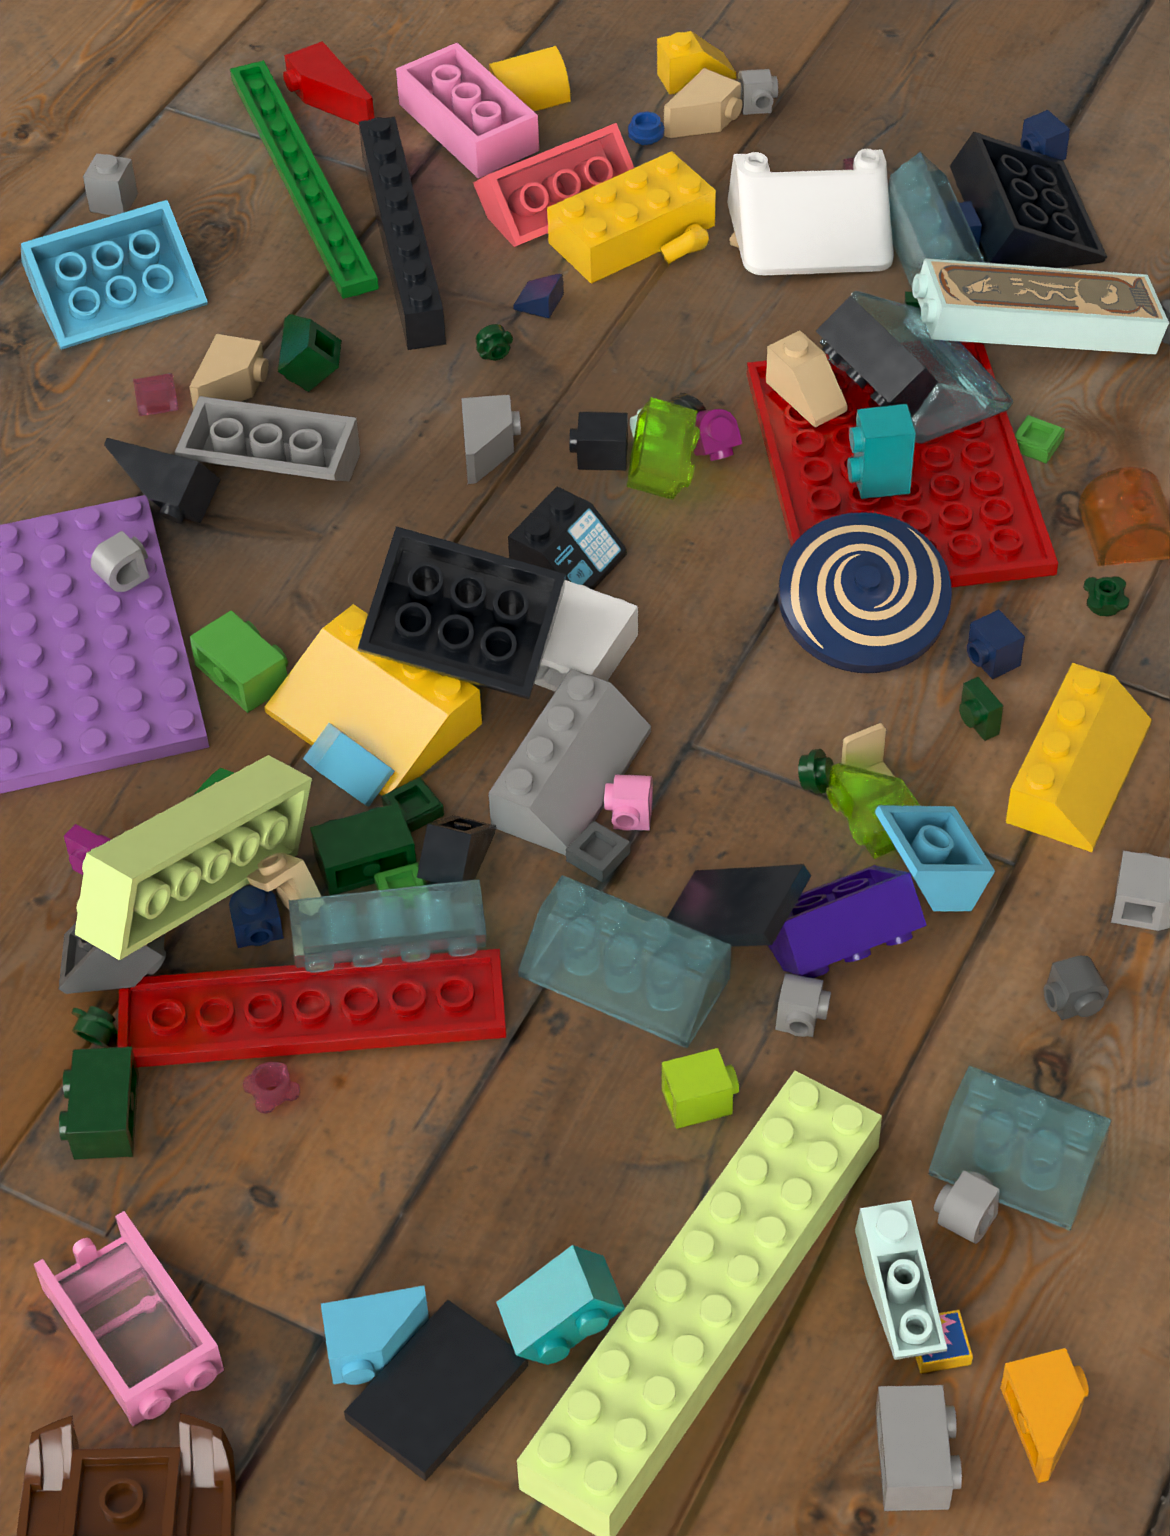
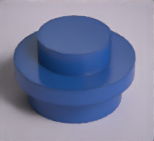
(646, 128)

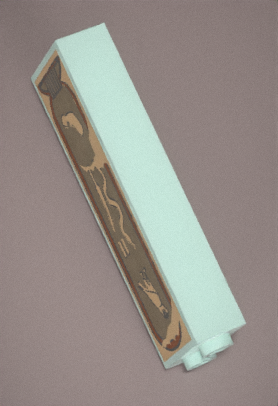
(1039, 306)

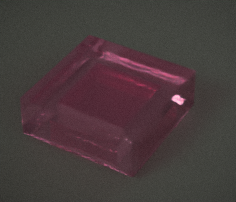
(155, 394)

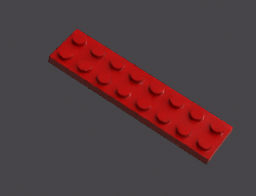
(307, 1012)

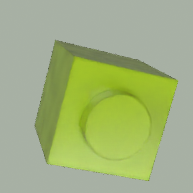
(698, 1087)

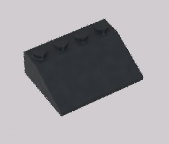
(1025, 206)
(462, 612)

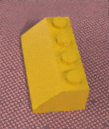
(1078, 759)

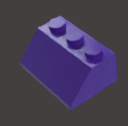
(848, 920)

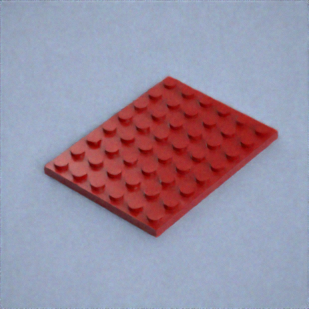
(964, 491)

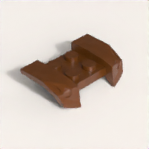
(129, 1489)

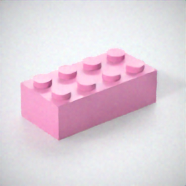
(468, 110)

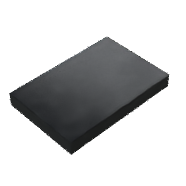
(741, 903)
(436, 1389)

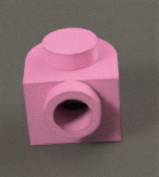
(630, 801)

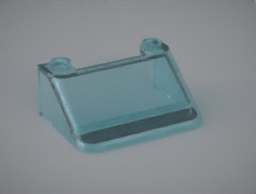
(964, 388)

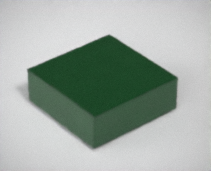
(416, 803)

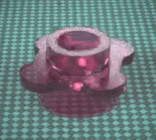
(270, 1075)

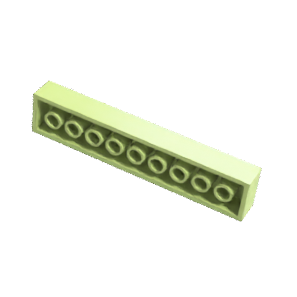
(698, 1307)

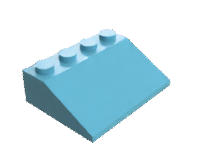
(112, 274)

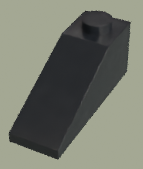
(172, 482)

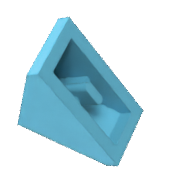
(348, 765)

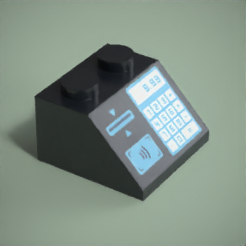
(567, 538)

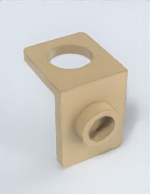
(866, 750)

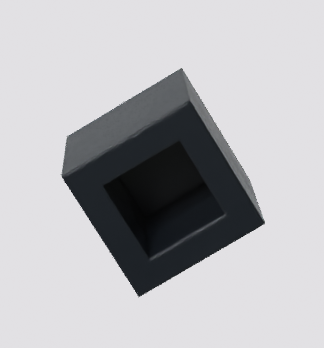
(600, 441)

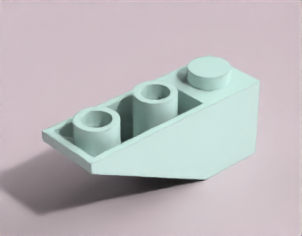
(899, 1279)

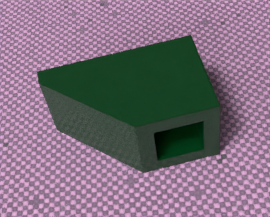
(307, 352)

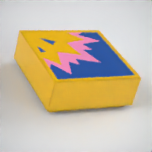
(957, 1343)

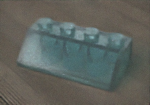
(927, 217)
(387, 924)
(625, 961)

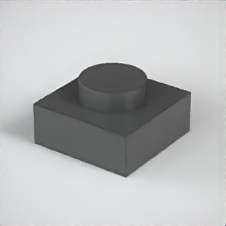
(597, 851)

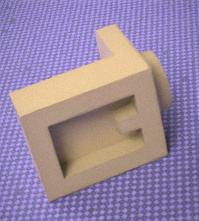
(285, 874)

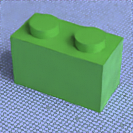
(239, 660)

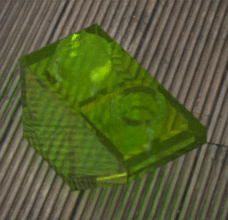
(857, 796)

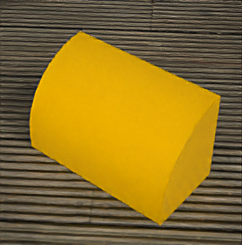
(535, 78)

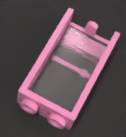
(133, 1323)

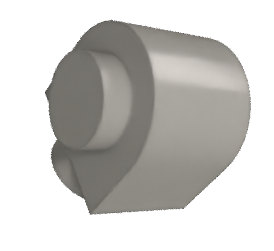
(757, 91)
(120, 562)
(801, 1005)
(968, 1206)

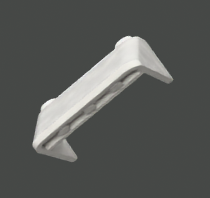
(812, 217)

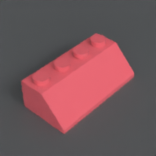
(520, 193)

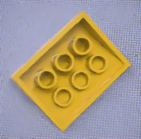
(383, 705)

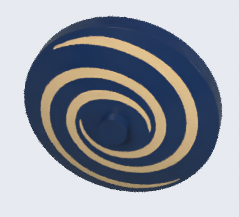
(864, 592)

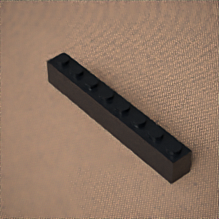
(402, 234)

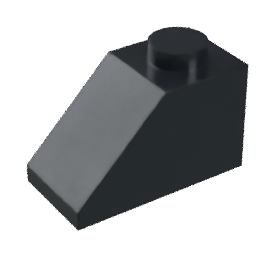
(454, 849)

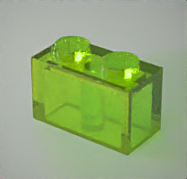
(663, 449)

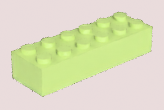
(189, 856)

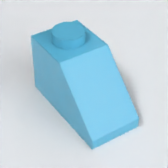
(371, 1331)

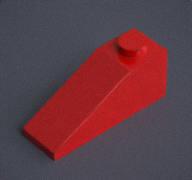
(327, 84)

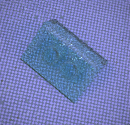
(1024, 1143)

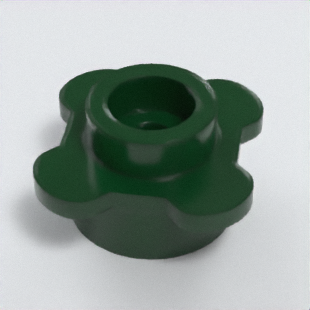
(1106, 595)
(95, 1026)

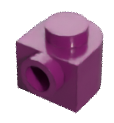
(717, 434)

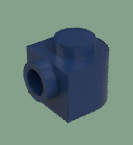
(255, 917)

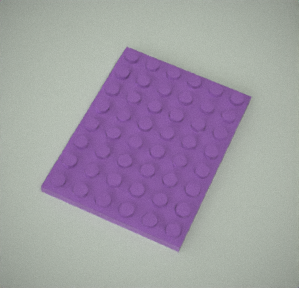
(83, 668)

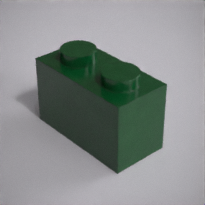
(361, 846)
(100, 1103)

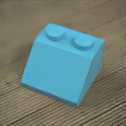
(938, 854)

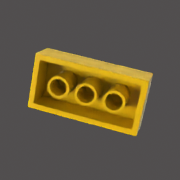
(630, 216)

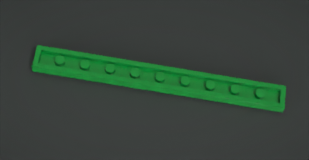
(304, 180)

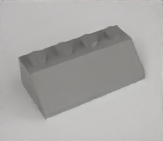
(271, 439)
(565, 761)

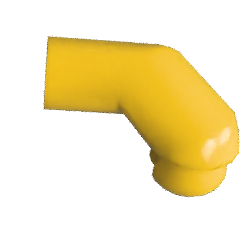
(692, 240)

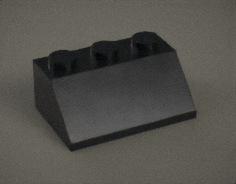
(875, 357)

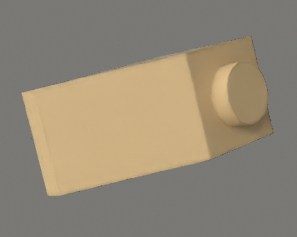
(703, 106)
(230, 370)
(804, 378)

